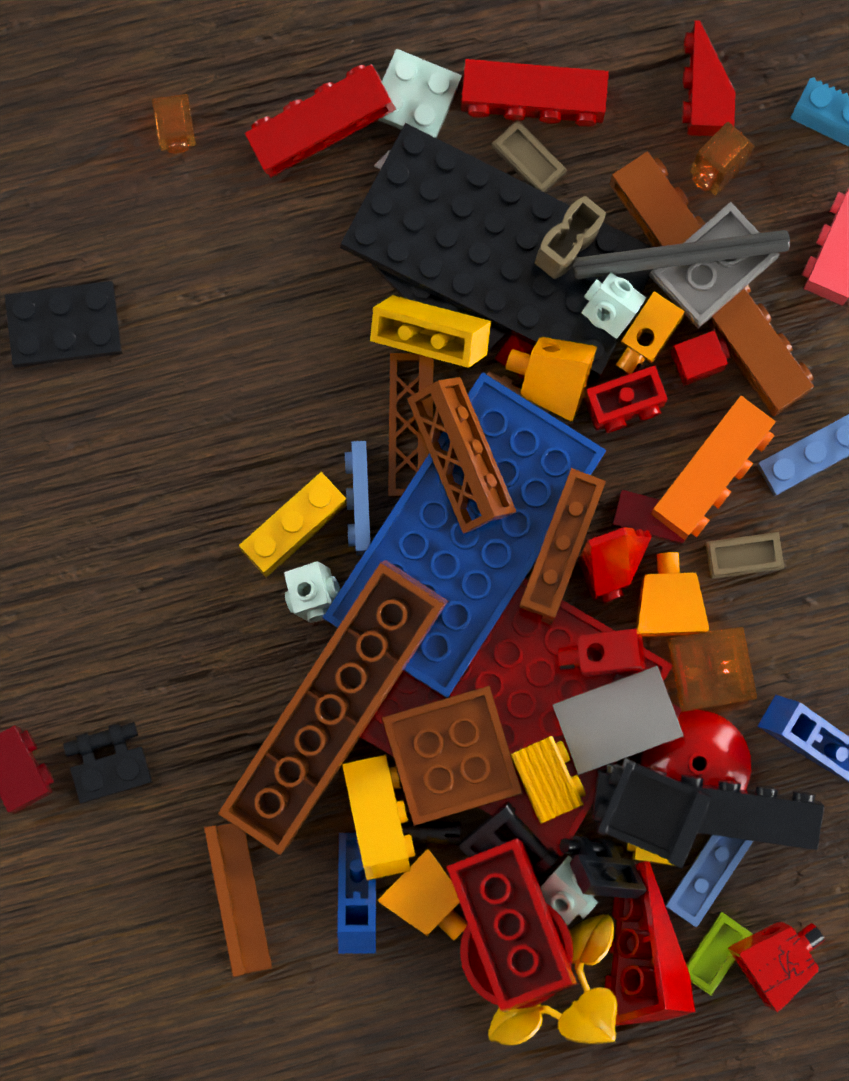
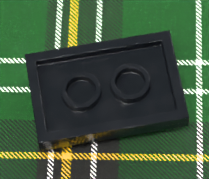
(63, 324)

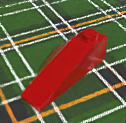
(612, 562)
(647, 962)

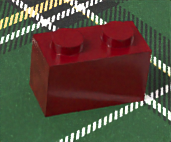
(20, 774)

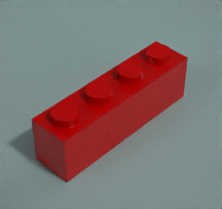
(534, 92)
(320, 120)

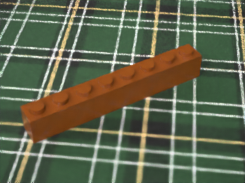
(744, 326)

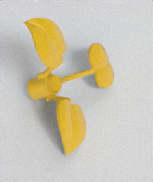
(590, 1017)

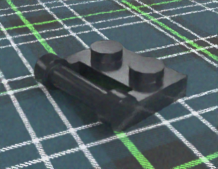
(488, 836)

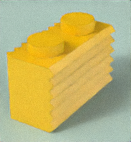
(547, 779)

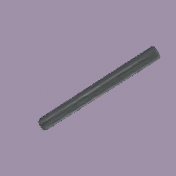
(681, 254)

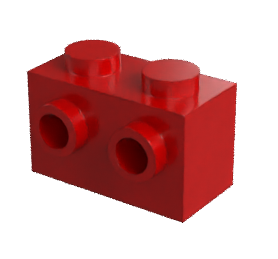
(625, 399)

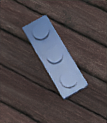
(806, 457)
(358, 497)
(706, 877)

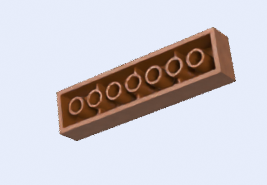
(333, 707)

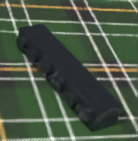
(747, 814)

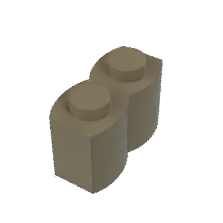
(570, 237)

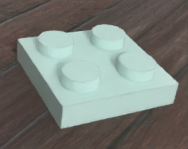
(419, 92)

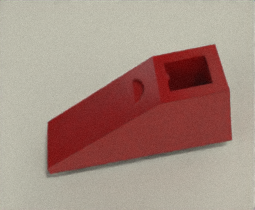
(710, 90)

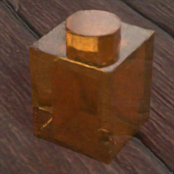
(174, 123)

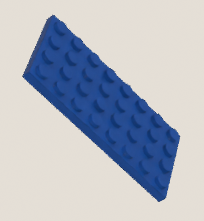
(485, 566)

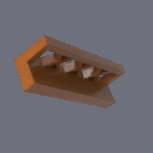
(425, 378)
(467, 449)
(562, 544)
(238, 899)

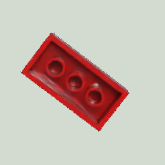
(511, 925)

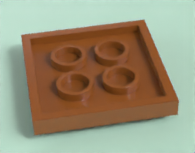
(451, 755)

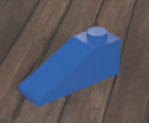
(807, 735)
(355, 900)

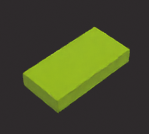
(711, 957)

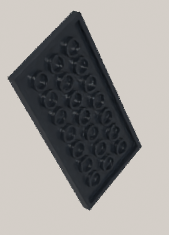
(475, 242)

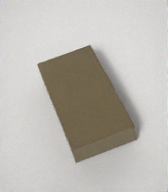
(529, 157)
(744, 555)

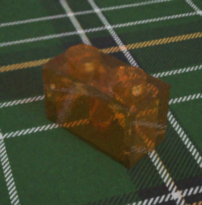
(721, 159)

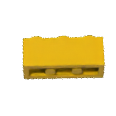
(430, 331)
(293, 524)
(378, 817)

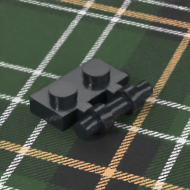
(112, 773)
(601, 869)

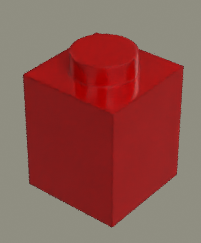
(700, 357)

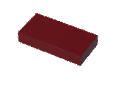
(634, 512)

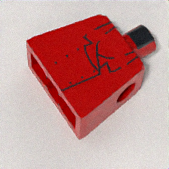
(622, 653)
(778, 961)

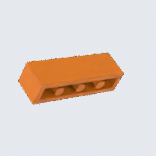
(713, 467)

